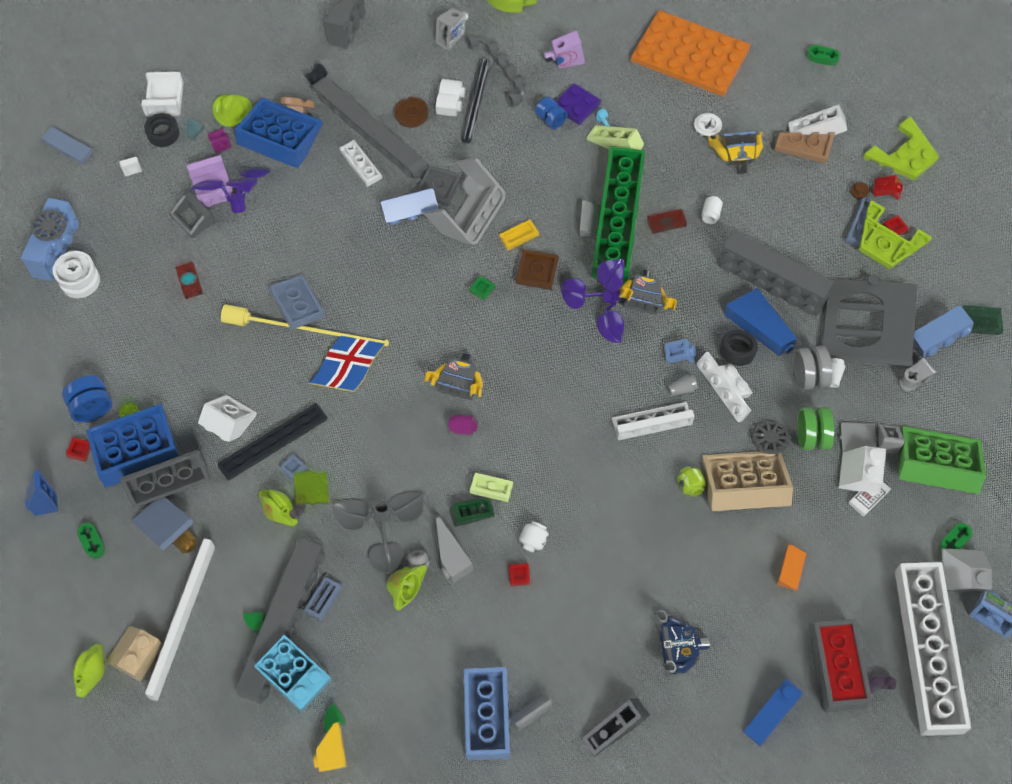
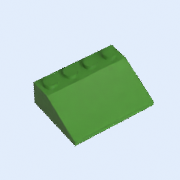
(941, 460)

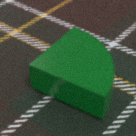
(254, 620)
(332, 716)

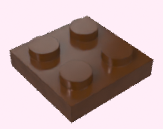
(537, 269)

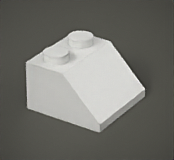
(226, 417)
(863, 469)

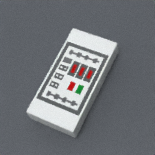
(865, 501)

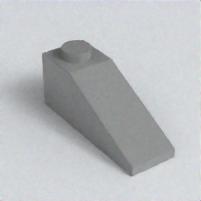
(453, 558)

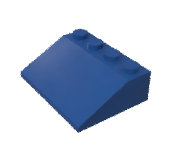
(278, 132)
(131, 444)

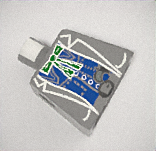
(450, 28)

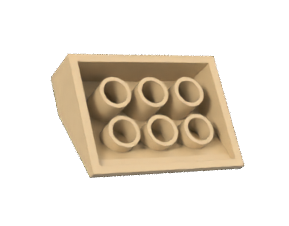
(747, 481)

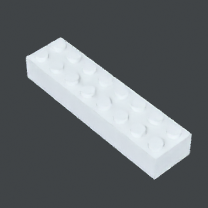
(932, 649)

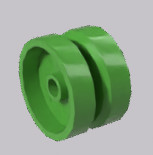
(815, 428)

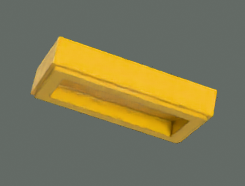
(518, 235)

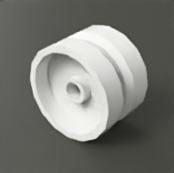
(76, 274)

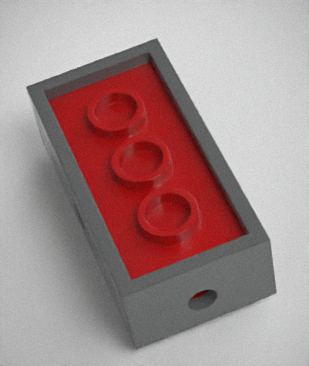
(840, 665)

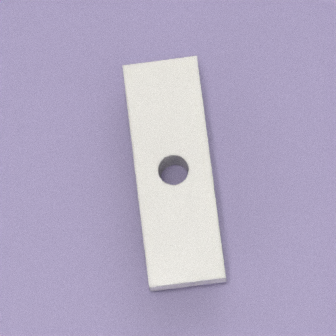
(360, 163)

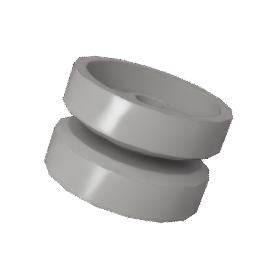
(812, 367)

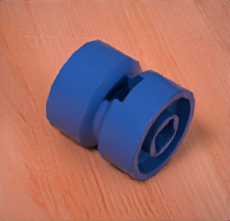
(551, 113)

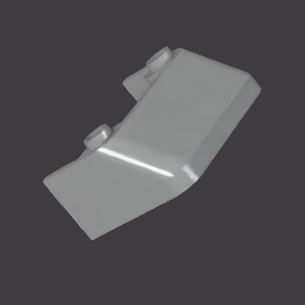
(477, 210)

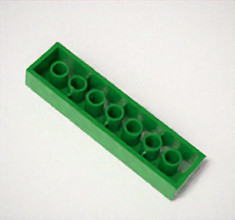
(619, 208)

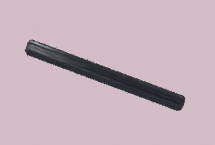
(476, 101)

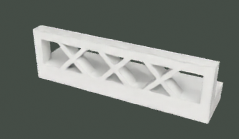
(653, 424)

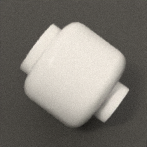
(533, 536)

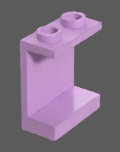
(210, 169)

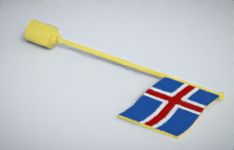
(345, 362)

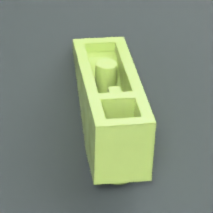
(616, 137)

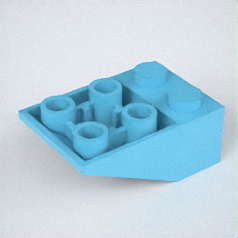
(293, 673)

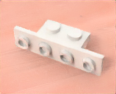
(727, 384)

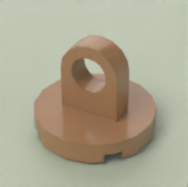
(297, 104)

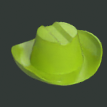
(231, 109)

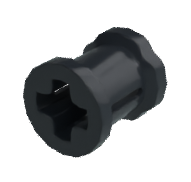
(321, 72)

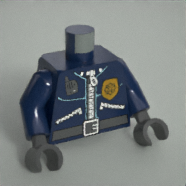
(679, 644)

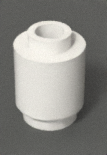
(711, 209)

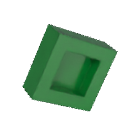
(482, 288)

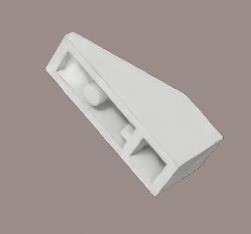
(823, 122)

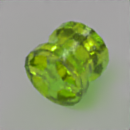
(127, 409)

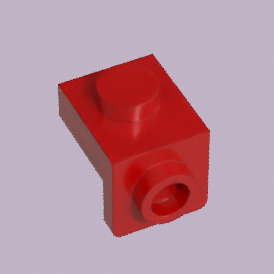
(887, 186)

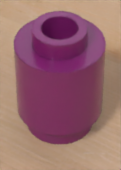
(463, 424)

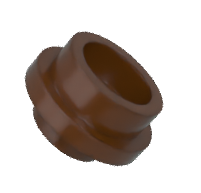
(859, 190)

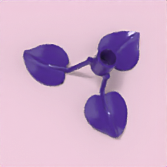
(245, 184)
(611, 275)

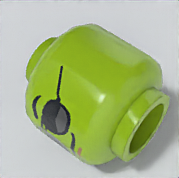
(691, 481)

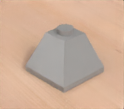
(966, 570)

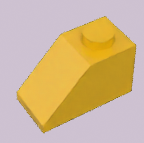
(331, 751)

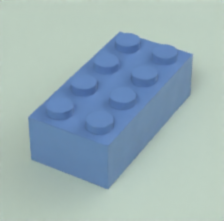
(41, 255)
(486, 714)

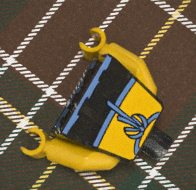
(738, 148)

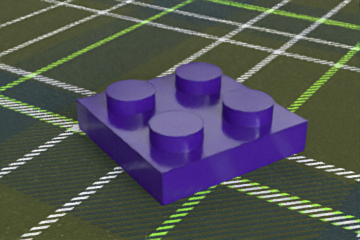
(578, 103)

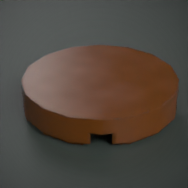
(411, 112)

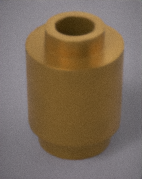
(185, 542)

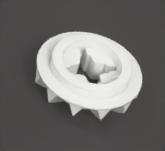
(705, 119)

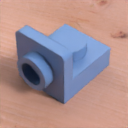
(680, 351)

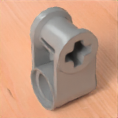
(917, 375)

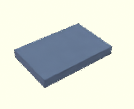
(296, 302)
(162, 522)

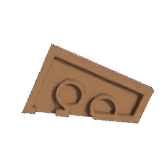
(812, 147)

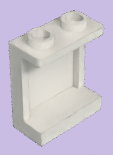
(163, 93)

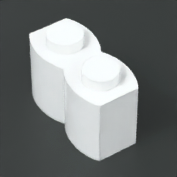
(449, 97)

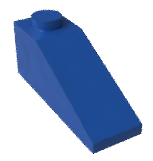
(41, 496)
(773, 712)

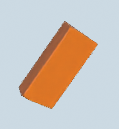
(791, 568)

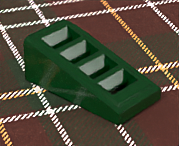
(462, 506)

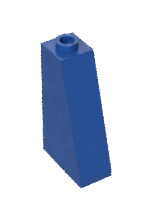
(759, 319)

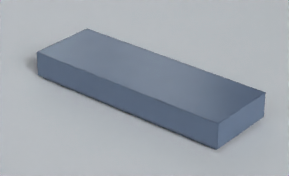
(66, 145)
(856, 229)

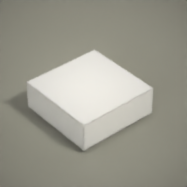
(130, 166)

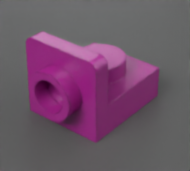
(219, 141)

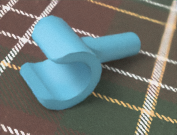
(601, 115)

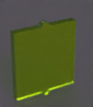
(311, 488)

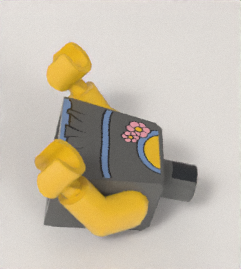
(645, 294)
(457, 378)

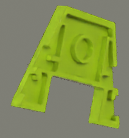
(912, 157)
(885, 245)

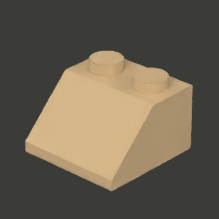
(135, 653)

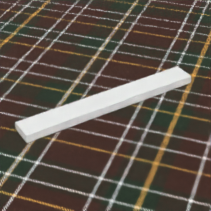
(180, 620)

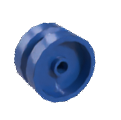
(87, 399)

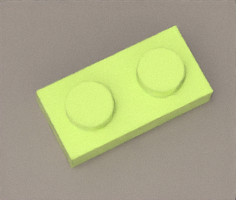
(491, 487)

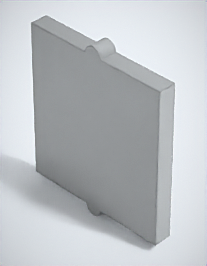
(857, 435)

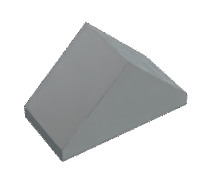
(890, 439)

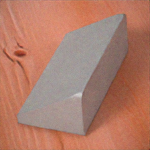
(589, 219)
(531, 712)

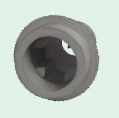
(683, 385)

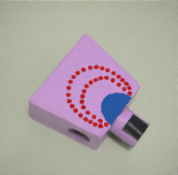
(566, 51)

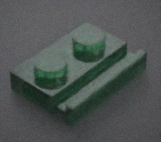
(986, 319)

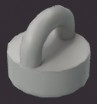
(418, 557)

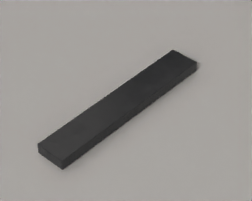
(272, 442)

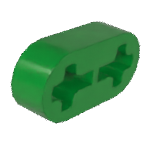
(823, 55)
(952, 536)
(95, 538)

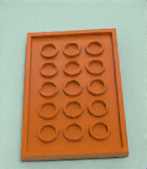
(691, 53)

